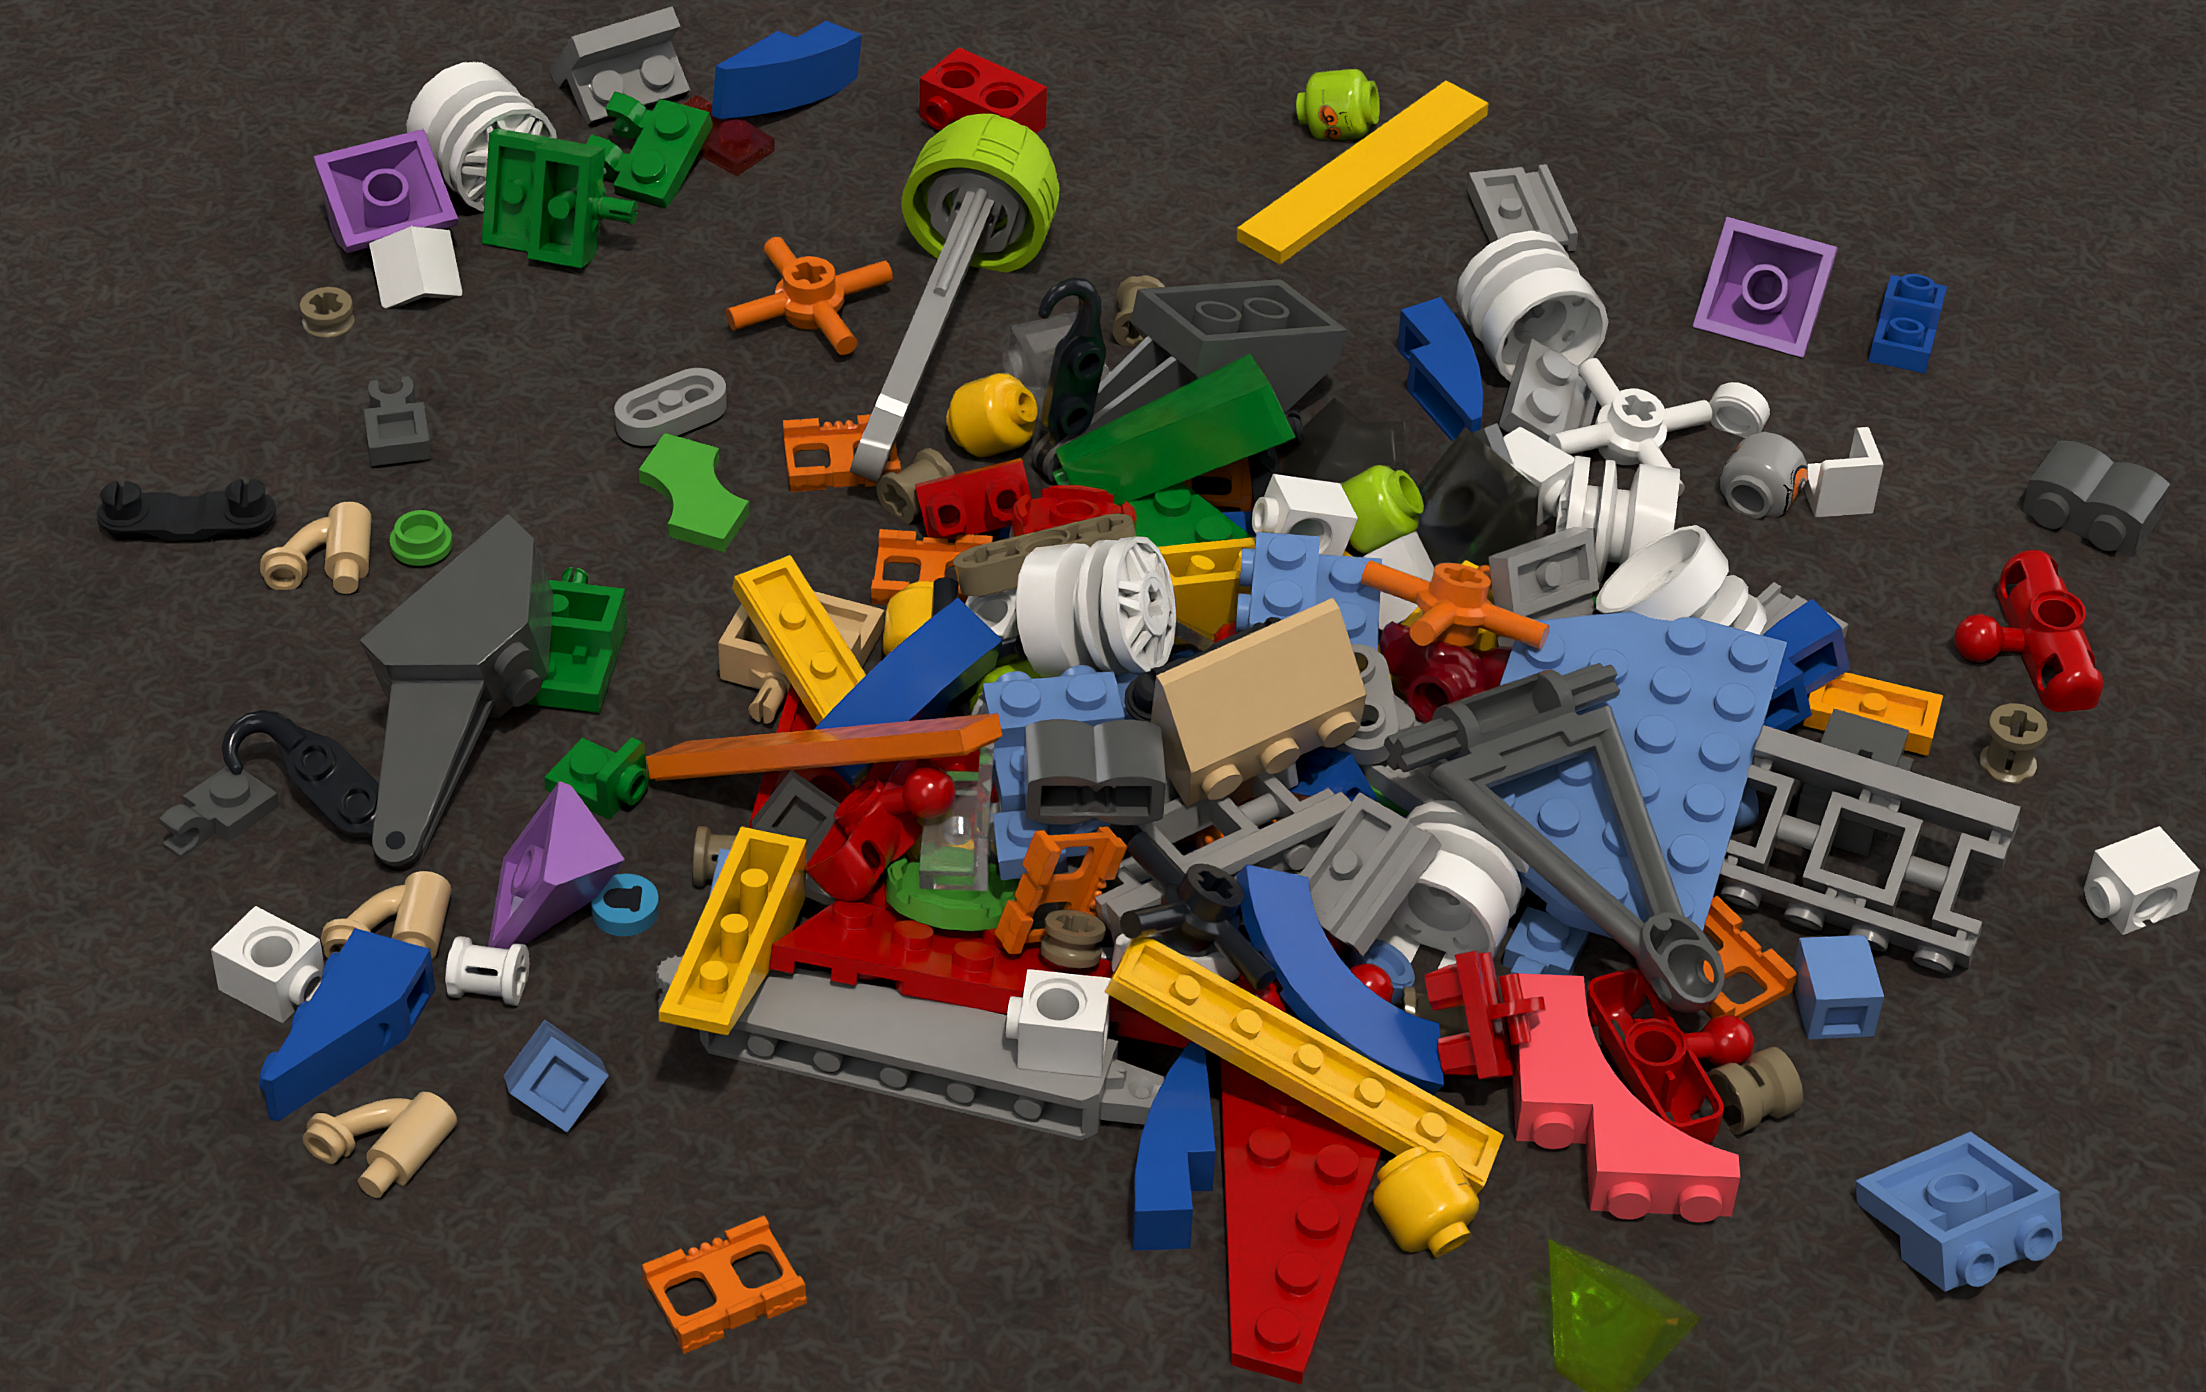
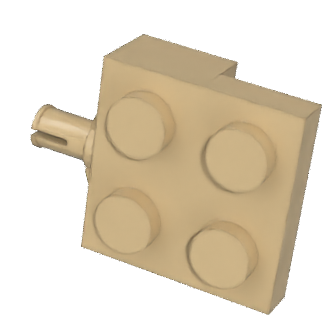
(749, 662)

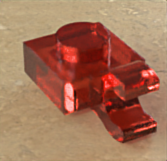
(732, 142)

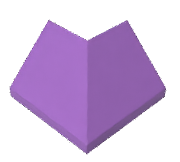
(383, 189)
(1765, 287)
(551, 869)

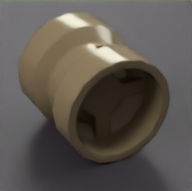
(1759, 1088)

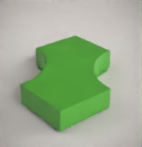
(701, 506)

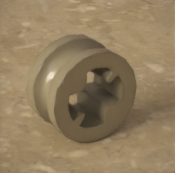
(325, 324)
(1072, 938)

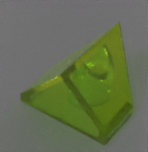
(1609, 1322)

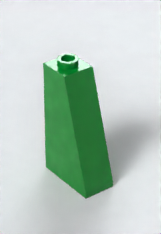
(1179, 435)

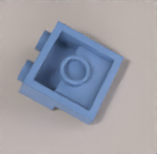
(1293, 576)
(1020, 700)
(1963, 1211)

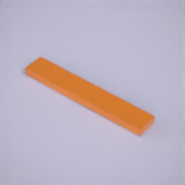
(826, 747)

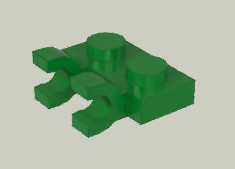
(664, 148)

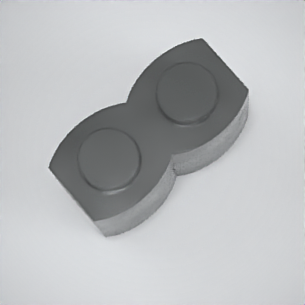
(2096, 497)
(1094, 772)

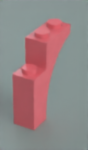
(1573, 1096)

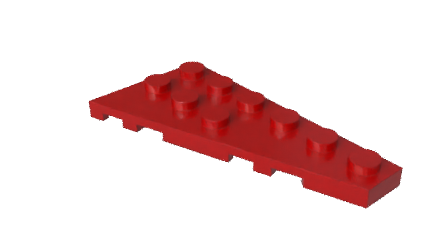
(935, 963)
(1290, 1218)

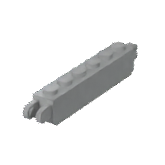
(920, 1053)

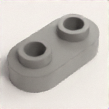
(667, 407)
(1380, 706)

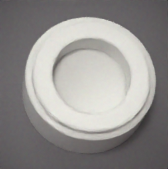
(1739, 409)

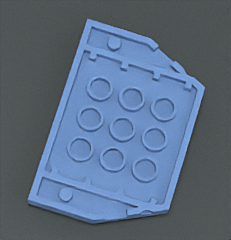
(1690, 728)

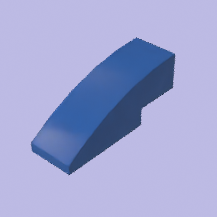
(786, 71)
(1441, 367)
(1811, 659)
(919, 676)
(1174, 1156)

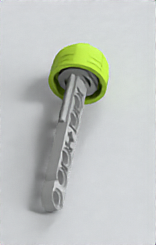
(973, 200)

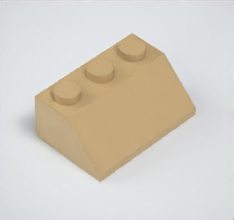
(1258, 703)

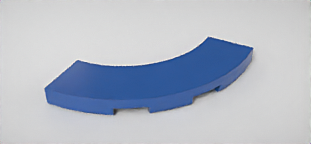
(1323, 989)

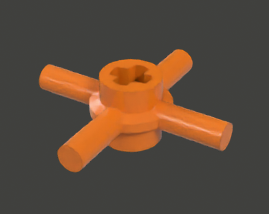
(809, 294)
(1454, 605)

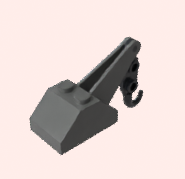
(1185, 338)
(447, 663)

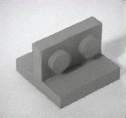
(623, 58)

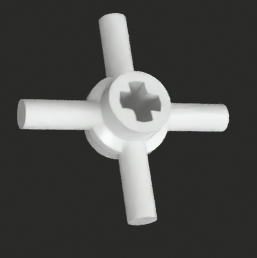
(1630, 422)

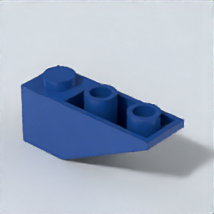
(357, 1013)

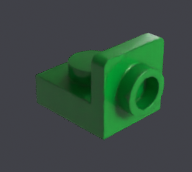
(603, 777)

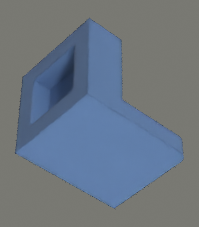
(1837, 987)
(555, 1075)

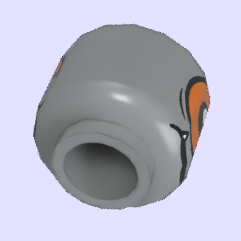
(1764, 475)

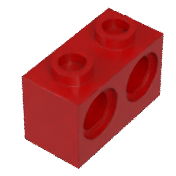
(973, 85)

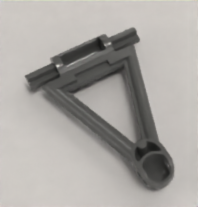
(1537, 726)

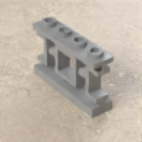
(1883, 800)
(1280, 846)

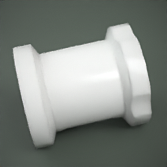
(464, 976)

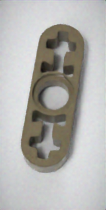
(997, 564)

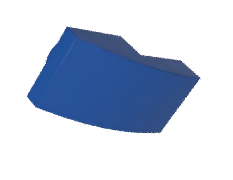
(1908, 322)

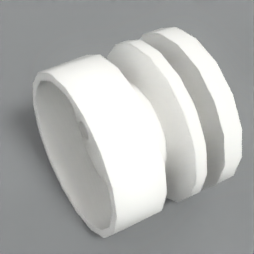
(459, 113)
(1529, 291)
(1619, 518)
(1682, 578)
(1096, 607)
(1463, 893)

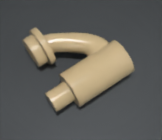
(347, 543)
(419, 909)
(412, 1136)

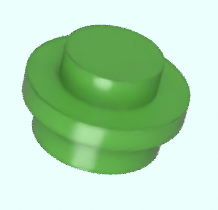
(420, 538)

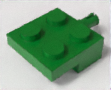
(548, 197)
(583, 644)

